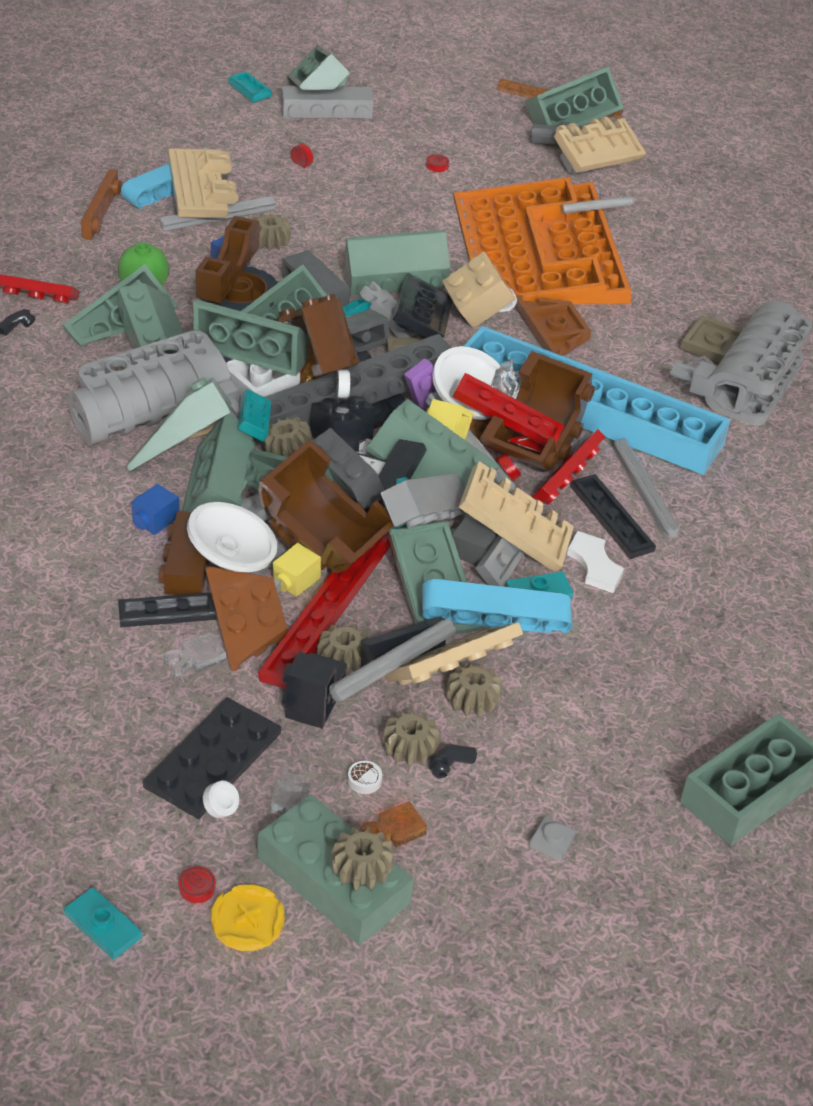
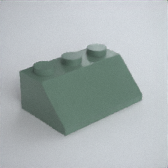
(147, 315)

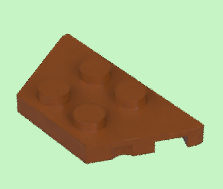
(554, 324)
(246, 613)

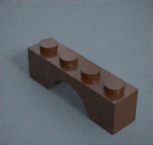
(218, 275)

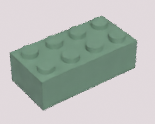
(751, 779)
(300, 853)

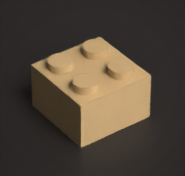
(478, 290)

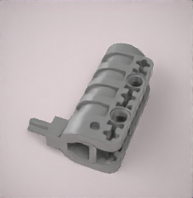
(753, 365)
(145, 388)

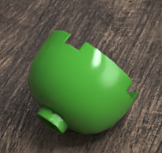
(142, 254)

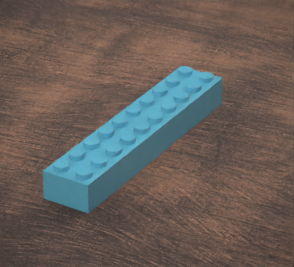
(628, 410)

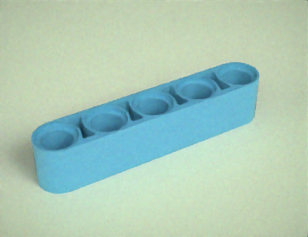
(148, 187)
(496, 606)

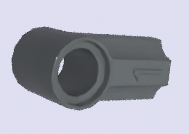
(545, 133)

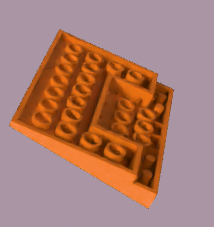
(540, 247)

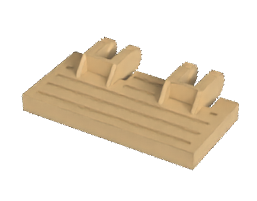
(599, 144)
(199, 182)
(516, 517)

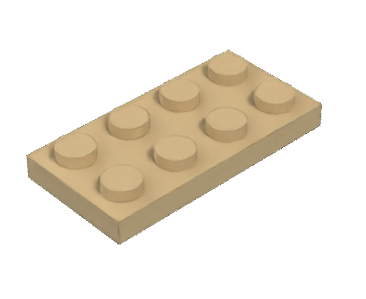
(450, 655)

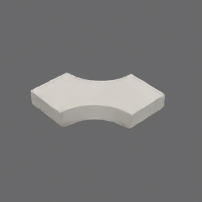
(599, 569)

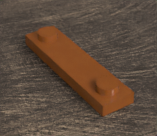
(93, 217)

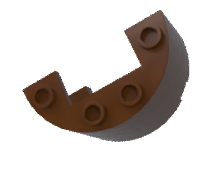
(328, 333)
(554, 391)
(317, 512)

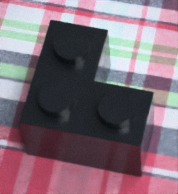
(348, 418)
(308, 687)

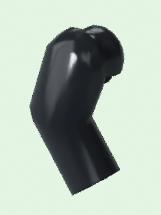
(13, 320)
(448, 755)

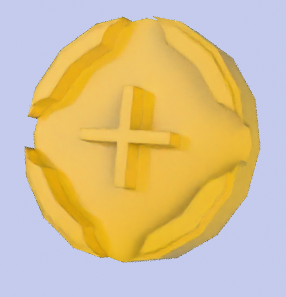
(247, 917)

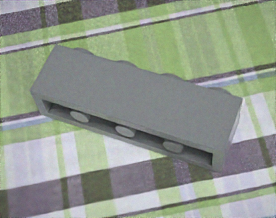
(332, 103)
(424, 500)

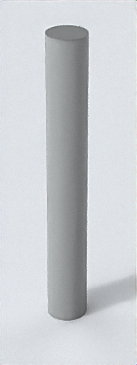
(596, 204)

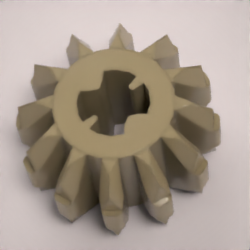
(273, 231)
(287, 436)
(343, 645)
(474, 689)
(410, 737)
(362, 858)

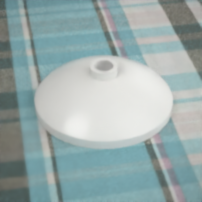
(451, 367)
(231, 537)

